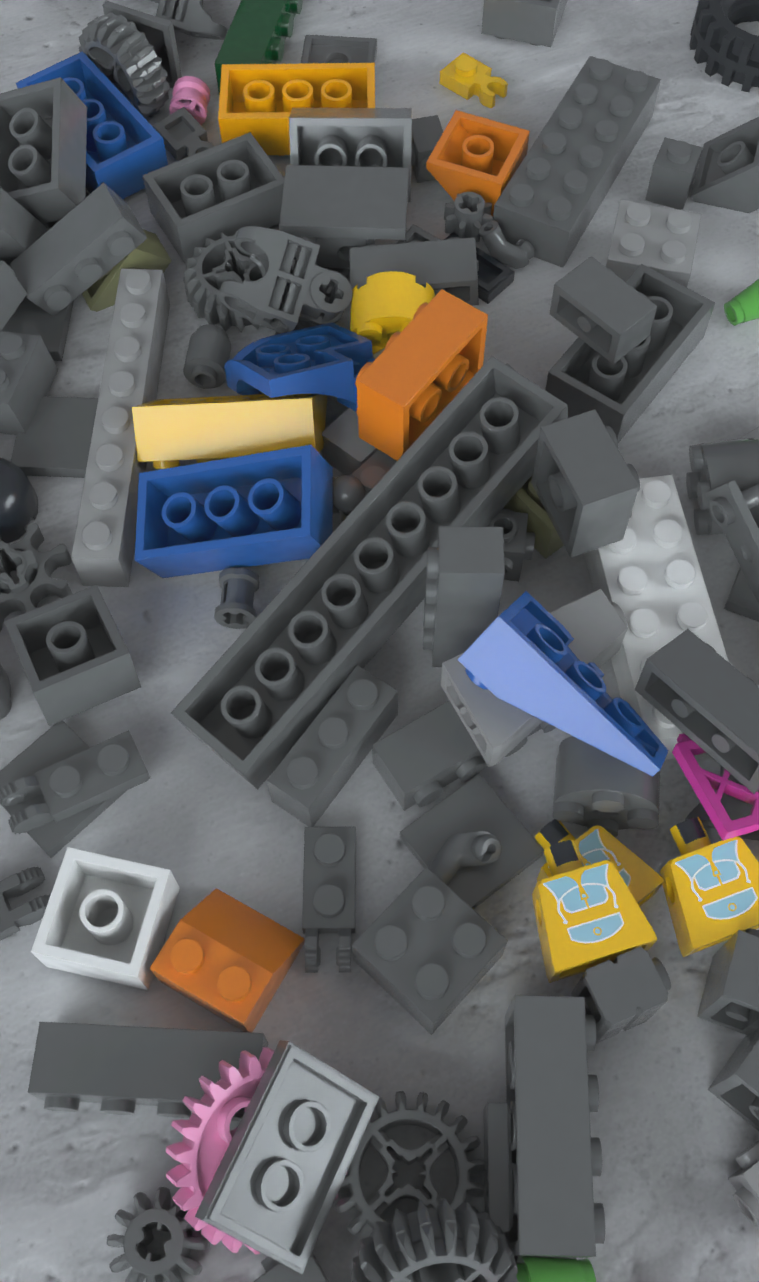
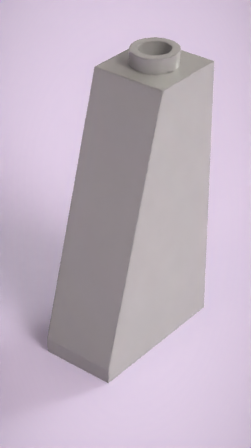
(499, 726)

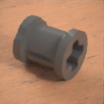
(237, 598)

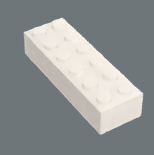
(658, 588)

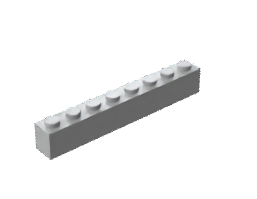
(130, 377)

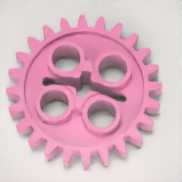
(209, 1135)

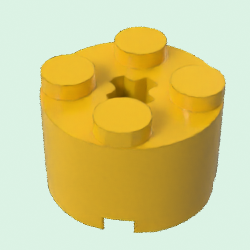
(386, 305)

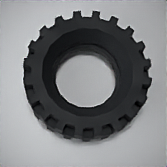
(723, 45)

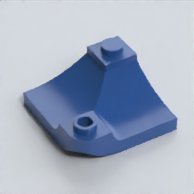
(302, 362)

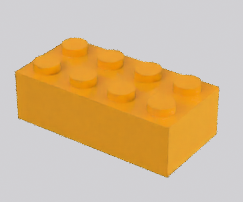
(262, 97)

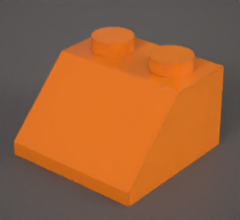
(477, 156)
(227, 959)

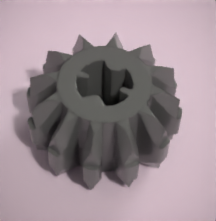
(140, 1234)

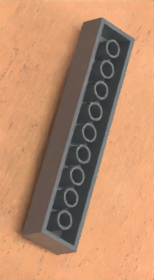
(367, 573)

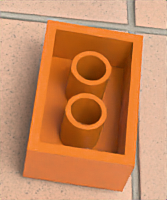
(419, 373)

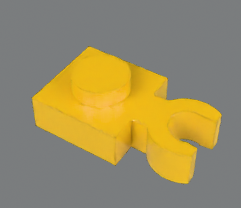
(471, 77)

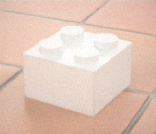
(106, 918)

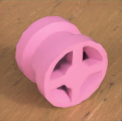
(192, 95)

